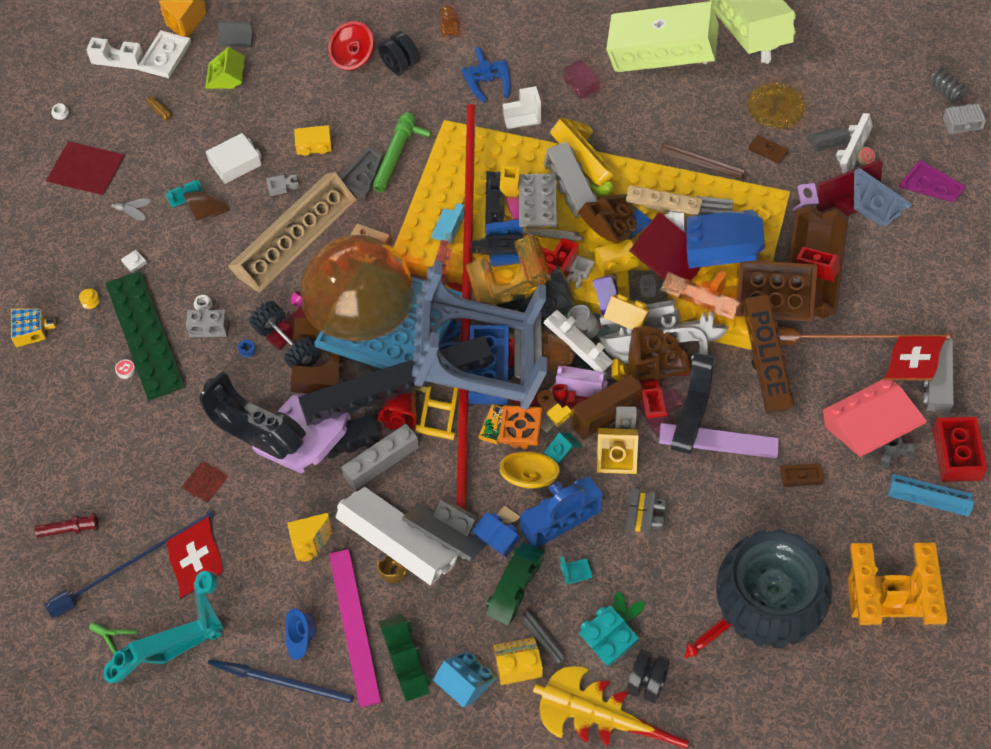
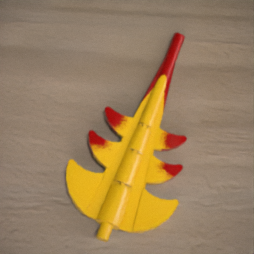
(564, 699)

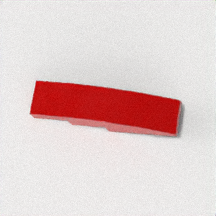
(652, 398)

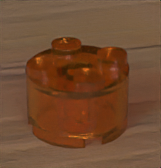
(556, 351)

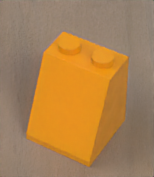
(183, 15)

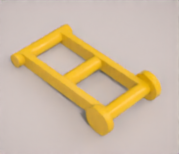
(441, 405)

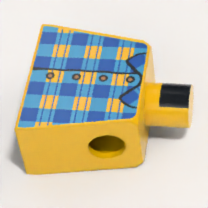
(29, 326)

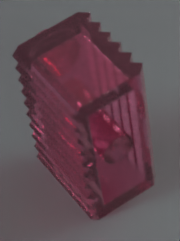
(581, 79)

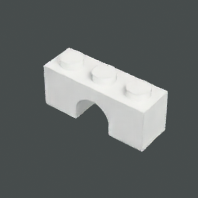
(103, 54)

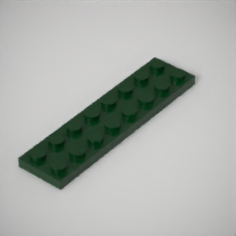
(144, 335)

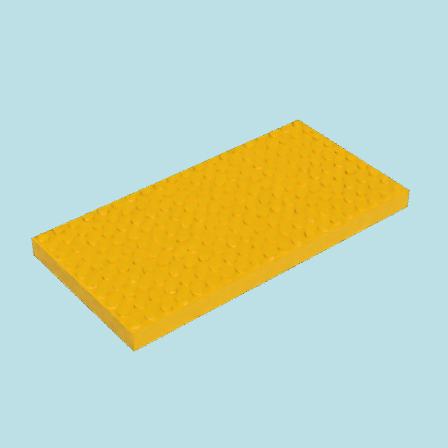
(444, 187)

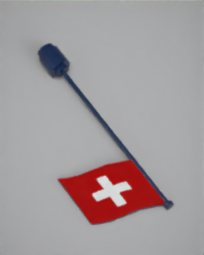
(189, 553)

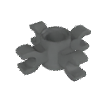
(890, 452)

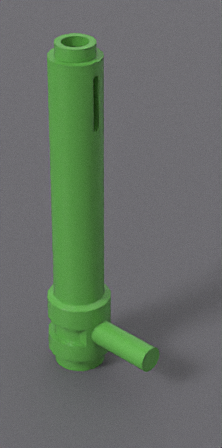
(403, 131)

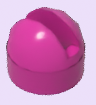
(296, 298)

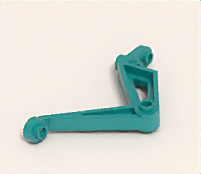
(172, 642)

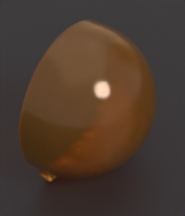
(356, 288)

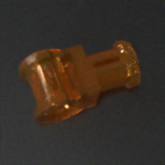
(448, 22)

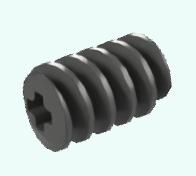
(947, 86)

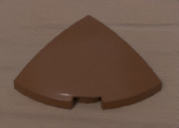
(205, 204)

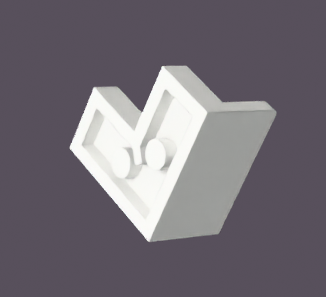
(525, 111)

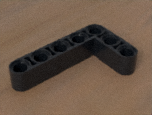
(694, 404)

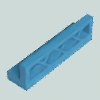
(931, 498)

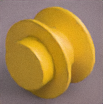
(89, 298)

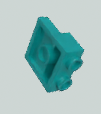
(608, 635)

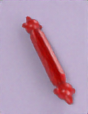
(706, 638)

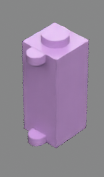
(582, 381)

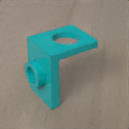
(561, 446)
(575, 571)

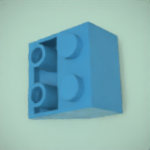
(464, 678)

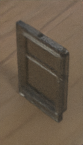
(550, 233)

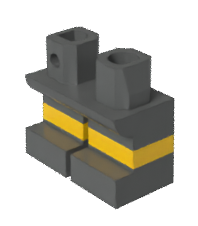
(641, 510)

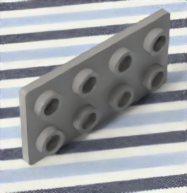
(537, 200)

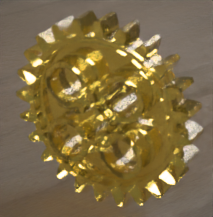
(788, 109)

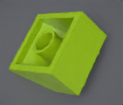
(225, 70)

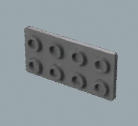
(448, 526)

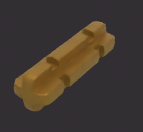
(159, 108)

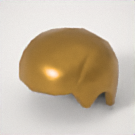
(385, 568)

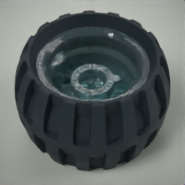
(778, 554)

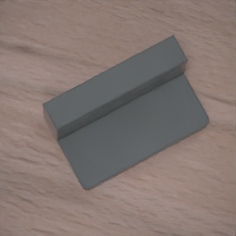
(235, 34)
(829, 138)

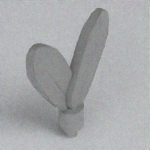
(131, 208)

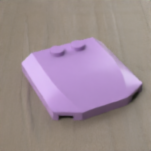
(316, 442)

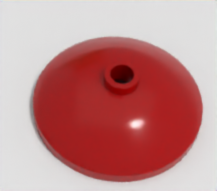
(344, 43)

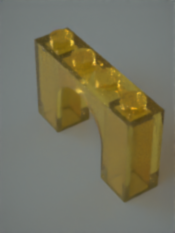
(531, 273)

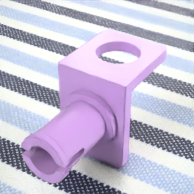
(804, 200)

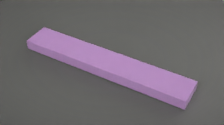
(726, 441)

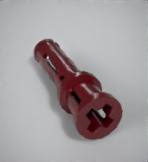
(76, 524)

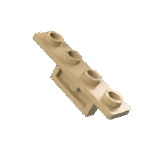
(663, 200)

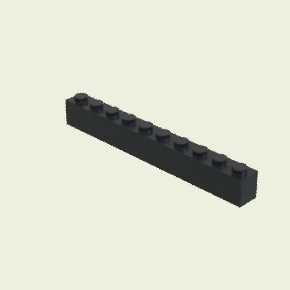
(387, 383)

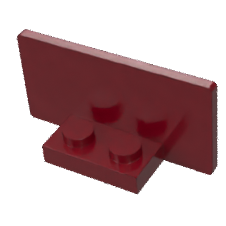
(839, 190)

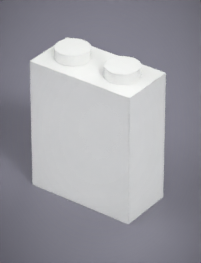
(234, 158)

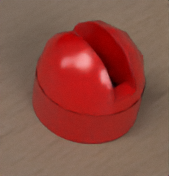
(560, 391)

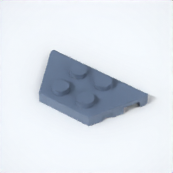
(876, 200)

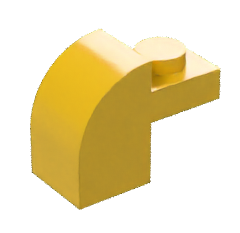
(509, 180)

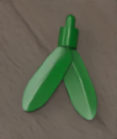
(631, 612)

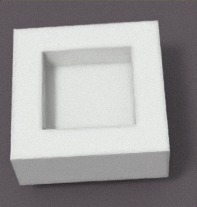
(133, 261)

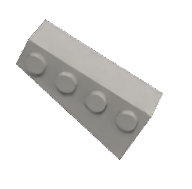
(569, 177)

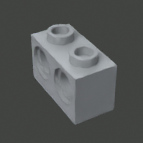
(207, 323)

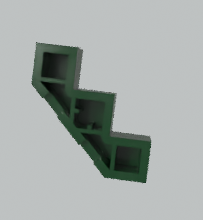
(405, 657)

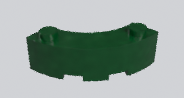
(519, 572)

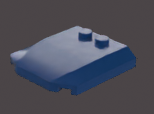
(724, 238)

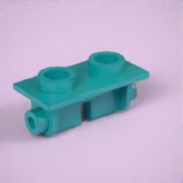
(175, 196)

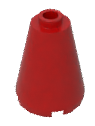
(399, 411)

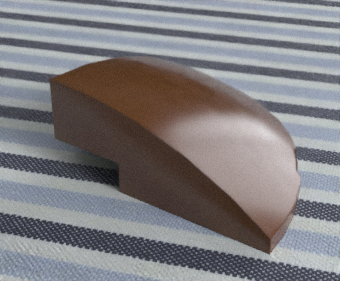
(610, 217)
(655, 354)

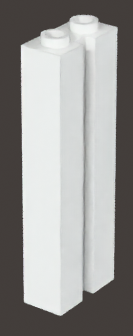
(386, 530)

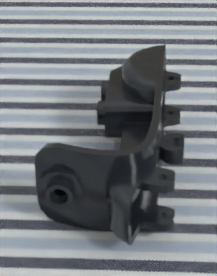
(269, 432)

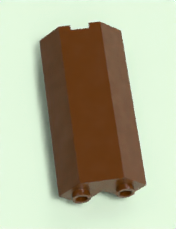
(823, 233)

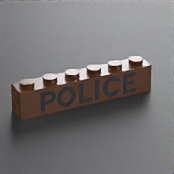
(767, 354)

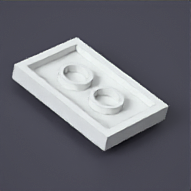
(164, 54)

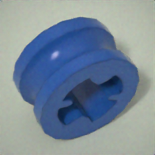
(250, 344)

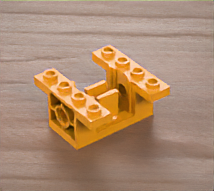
(896, 595)

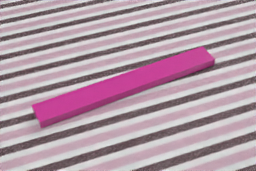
(354, 628)

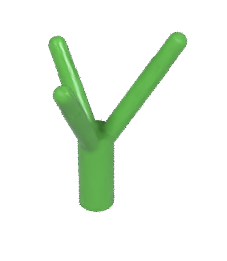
(106, 632)

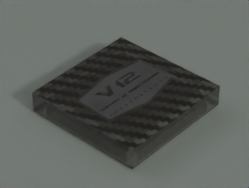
(646, 287)

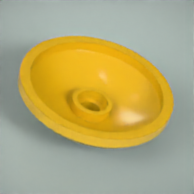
(529, 470)

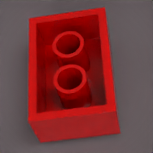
(959, 449)

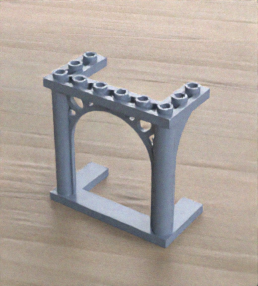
(431, 364)

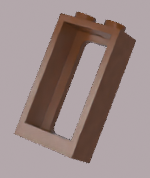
(600, 408)

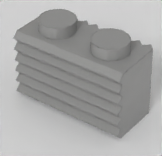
(964, 118)

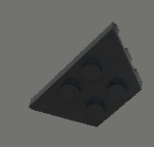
(557, 296)

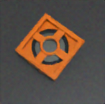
(521, 427)

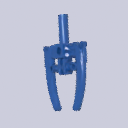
(485, 69)

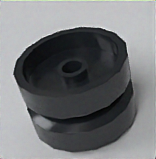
(399, 53)
(646, 675)

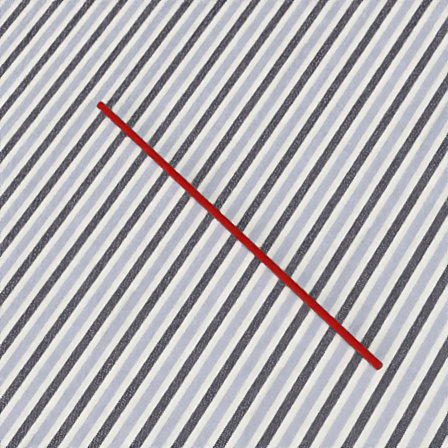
(466, 294)

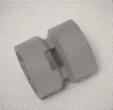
(585, 320)

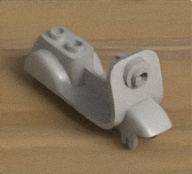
(701, 330)

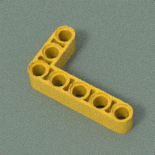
(576, 136)

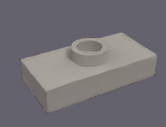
(625, 418)

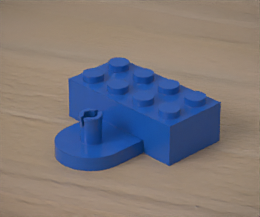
(498, 343)
(561, 512)

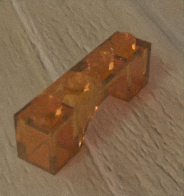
(700, 295)

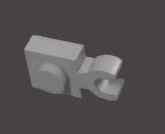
(279, 185)
(580, 269)

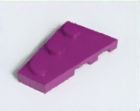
(931, 182)

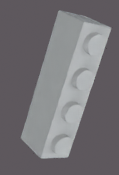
(940, 389)
(380, 457)

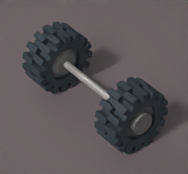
(267, 319)

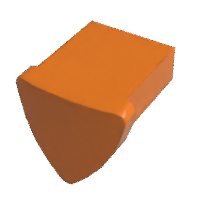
(718, 282)

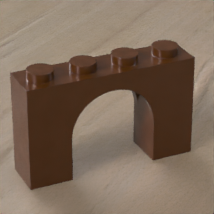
(312, 379)

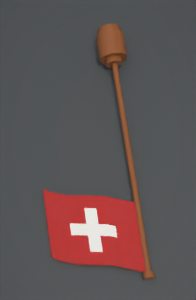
(911, 359)

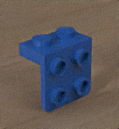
(504, 228)

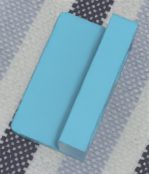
(449, 224)

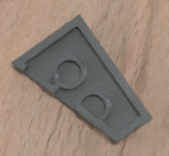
(362, 173)

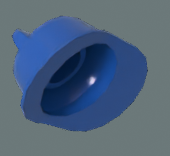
(299, 631)

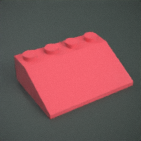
(872, 417)

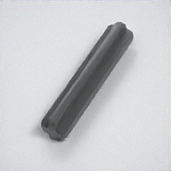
(543, 638)

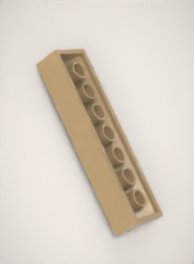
(292, 232)

